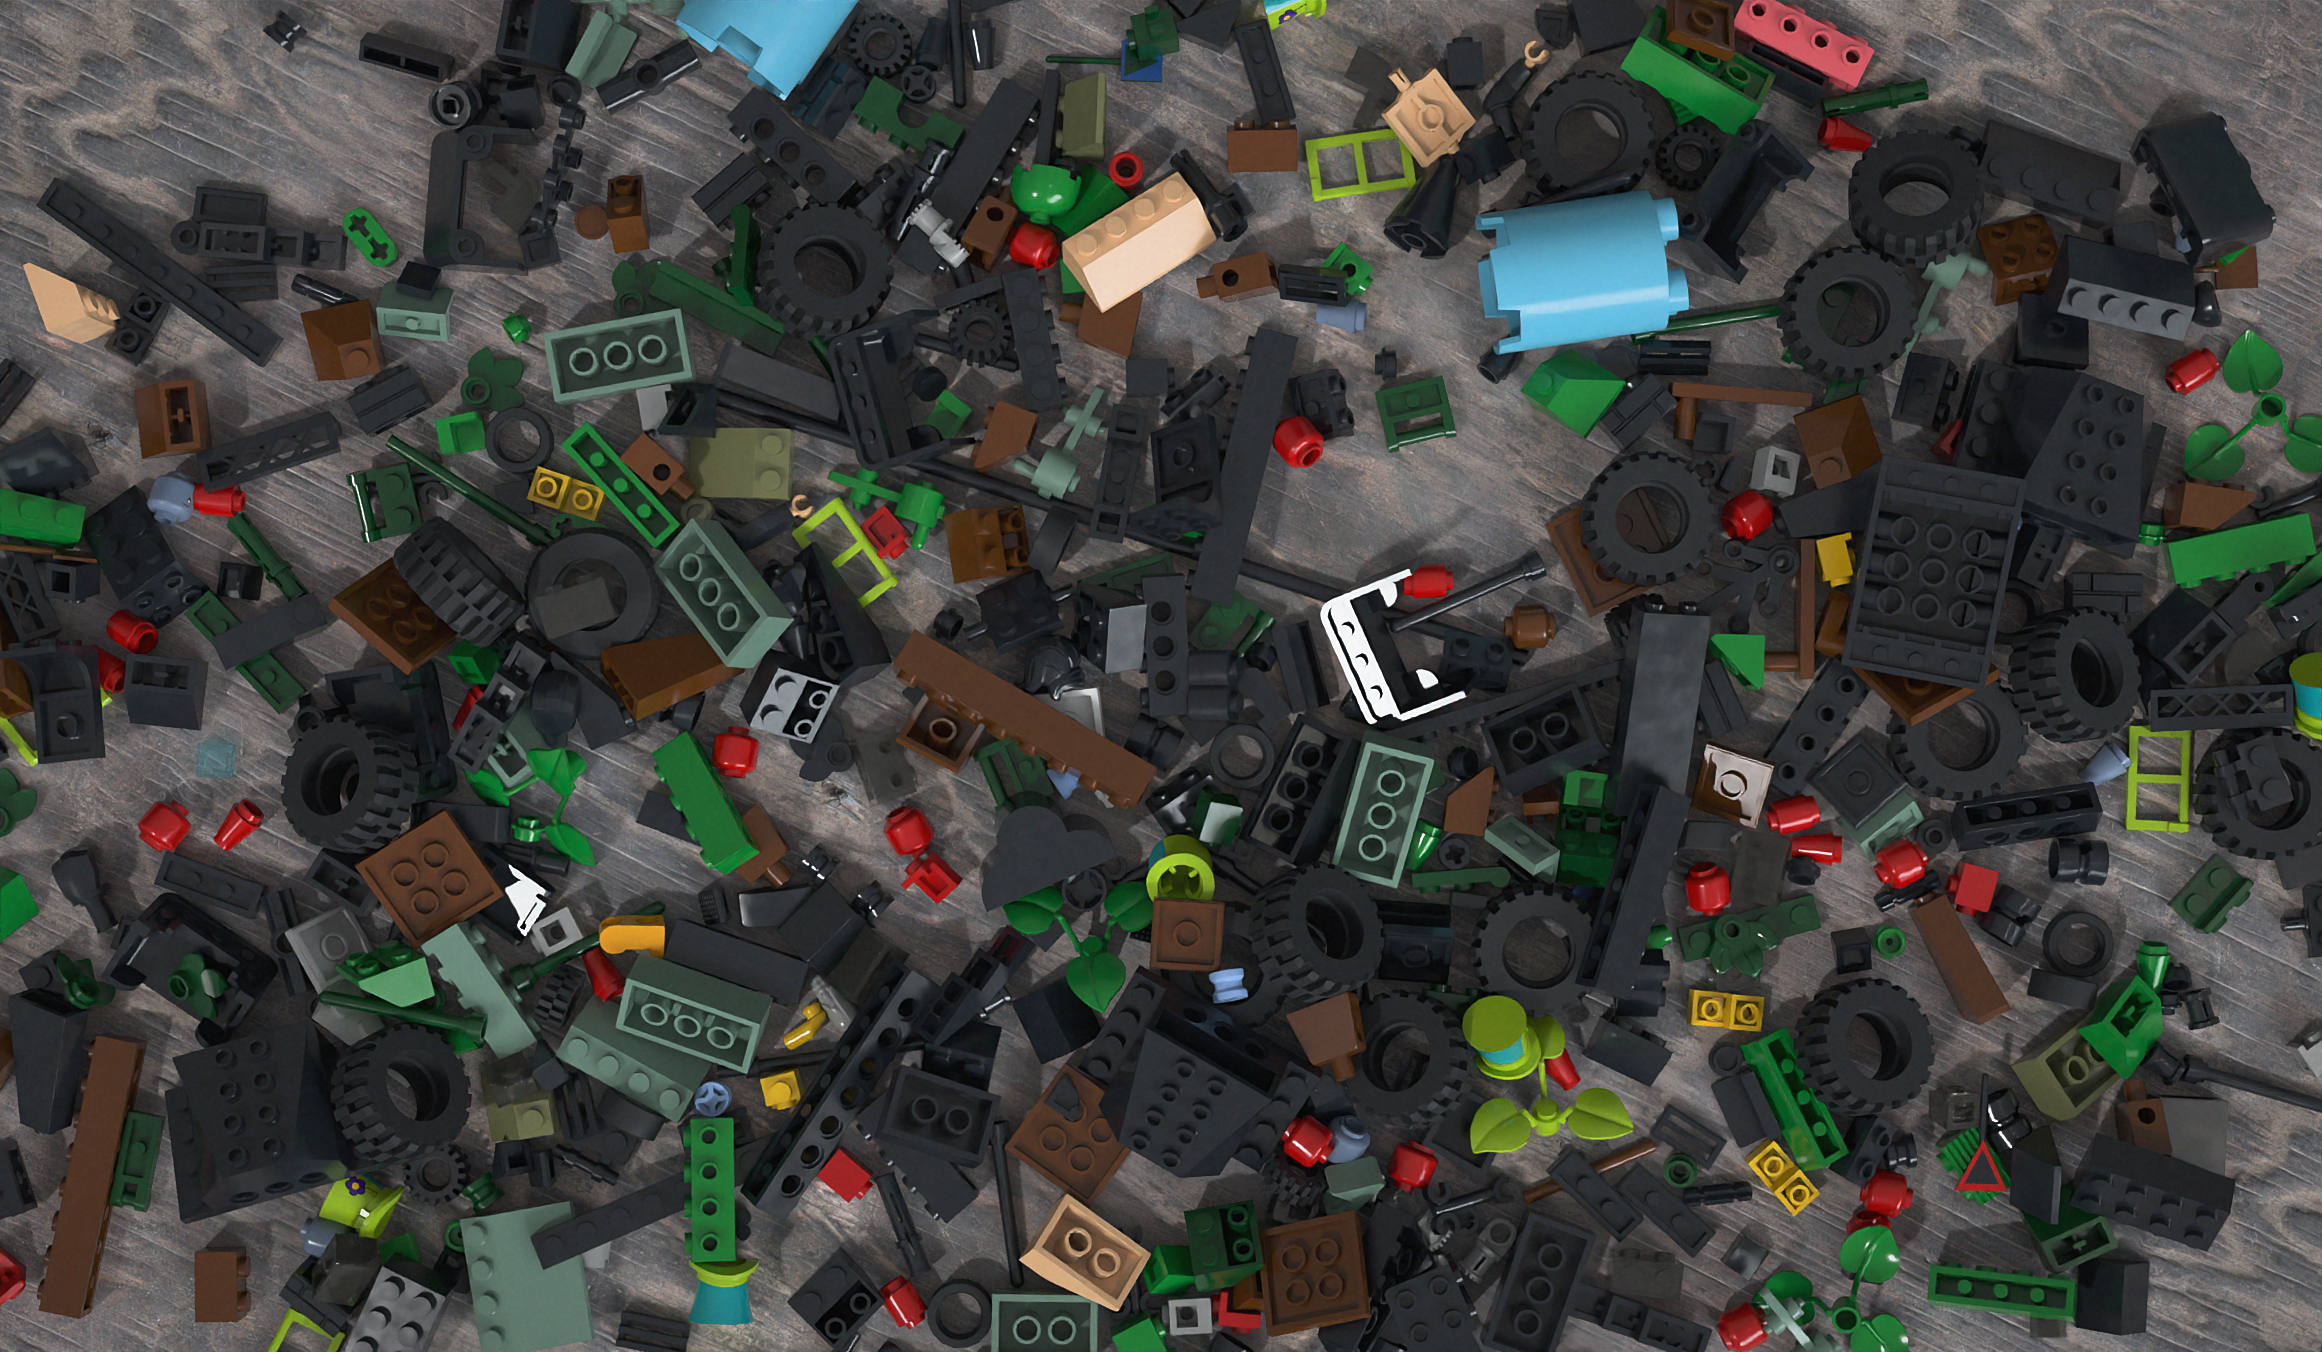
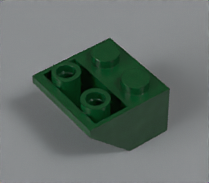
(1587, 844)
(2071, 1241)
(1223, 1244)

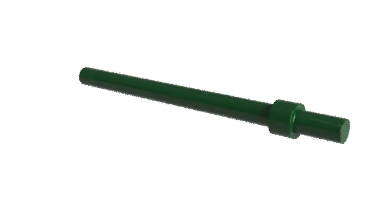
(535, 534)

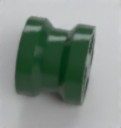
(482, 1192)

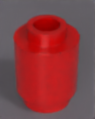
(1130, 161)
(2191, 371)
(220, 503)
(1429, 581)
(132, 632)
(1792, 814)
(903, 1302)

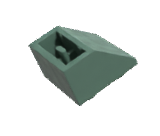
(510, 753)

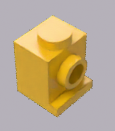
(1834, 559)
(782, 1088)

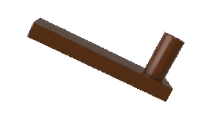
(1689, 393)
(1802, 658)

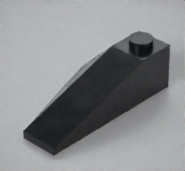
(843, 634)

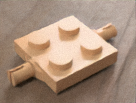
(1427, 116)

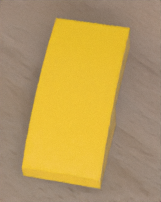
(567, 494)
(1725, 1010)
(1782, 1176)

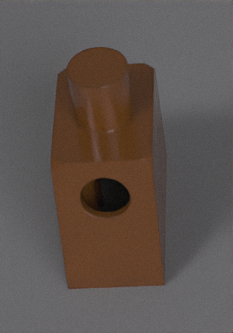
(990, 229)
(1255, 278)
(1107, 331)
(645, 455)
(771, 847)
(1331, 1033)
(2152, 1130)

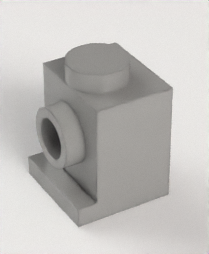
(654, 405)
(1774, 471)
(543, 935)
(2309, 1052)
(1198, 1323)

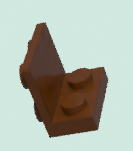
(2019, 256)

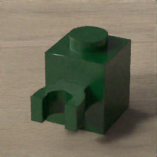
(1153, 33)

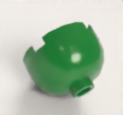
(1044, 192)

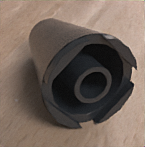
(1427, 212)

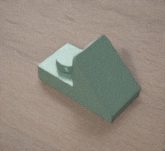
(1351, 1185)

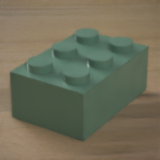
(1043, 1321)

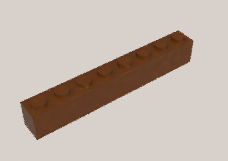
(1024, 720)
(87, 1188)

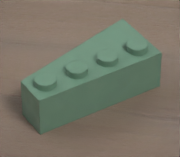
(484, 987)

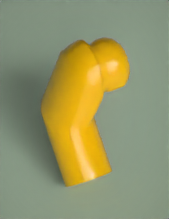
(808, 1029)

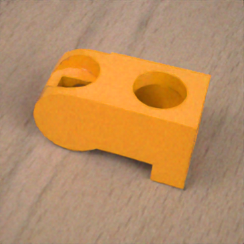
(634, 933)

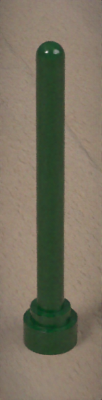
(1711, 320)
(526, 975)
(472, 1026)

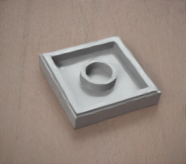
(326, 942)

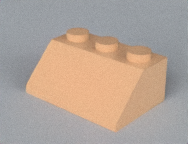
(70, 307)

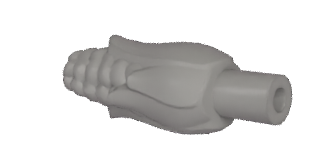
(837, 1007)

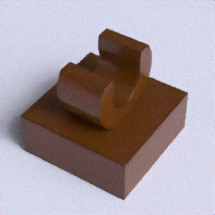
(1540, 801)

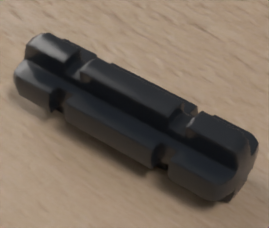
(320, 291)
(1886, 900)
(1717, 1194)

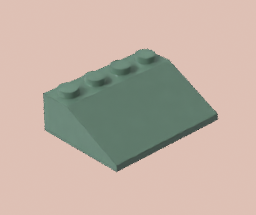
(512, 1295)

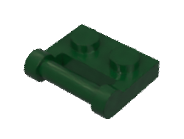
(1413, 402)
(397, 500)
(1221, 623)
(1025, 771)

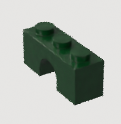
(881, 112)

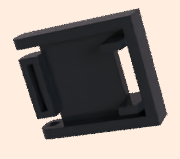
(523, 898)

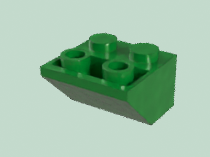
(390, 972)
(2124, 1024)

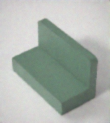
(601, 51)
(414, 316)
(1886, 826)
(1524, 847)

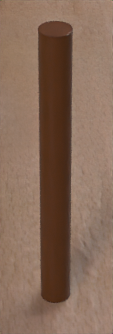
(1601, 1166)

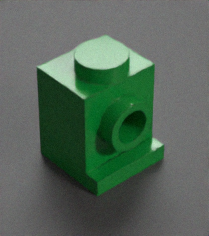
(1344, 256)

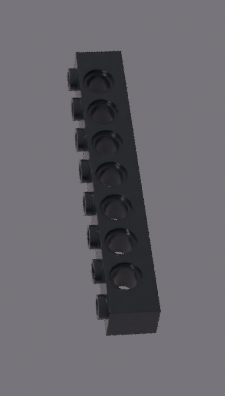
(839, 1089)

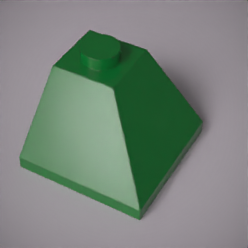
(1572, 391)

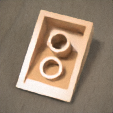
(1085, 1254)

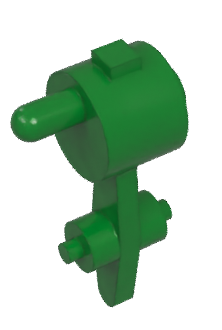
(915, 503)

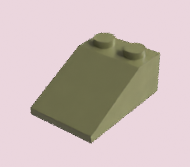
(1084, 118)
(743, 464)
(2064, 1073)

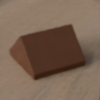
(941, 734)

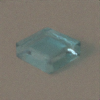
(215, 760)

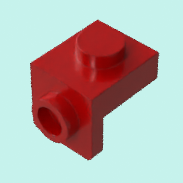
(886, 533)
(932, 876)
(11, 1276)
(1239, 1321)

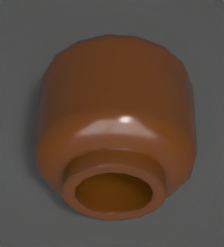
(1530, 626)

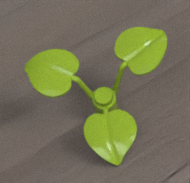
(1596, 1116)

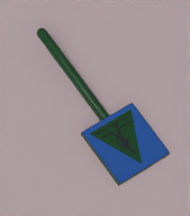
(1131, 68)

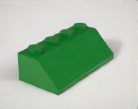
(1704, 84)

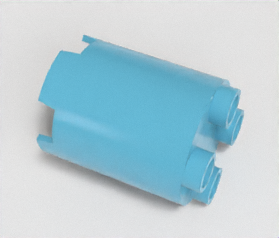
(770, 36)
(1581, 270)

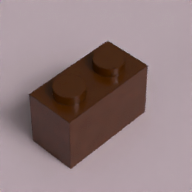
(1262, 146)
(221, 1284)

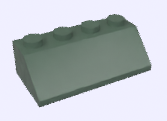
(632, 1064)

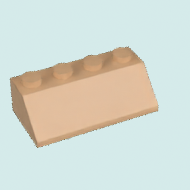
(1138, 242)

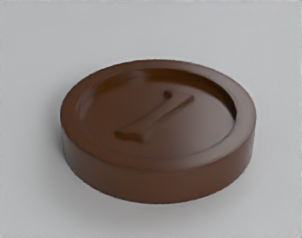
(591, 222)

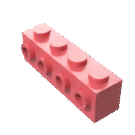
(1804, 40)

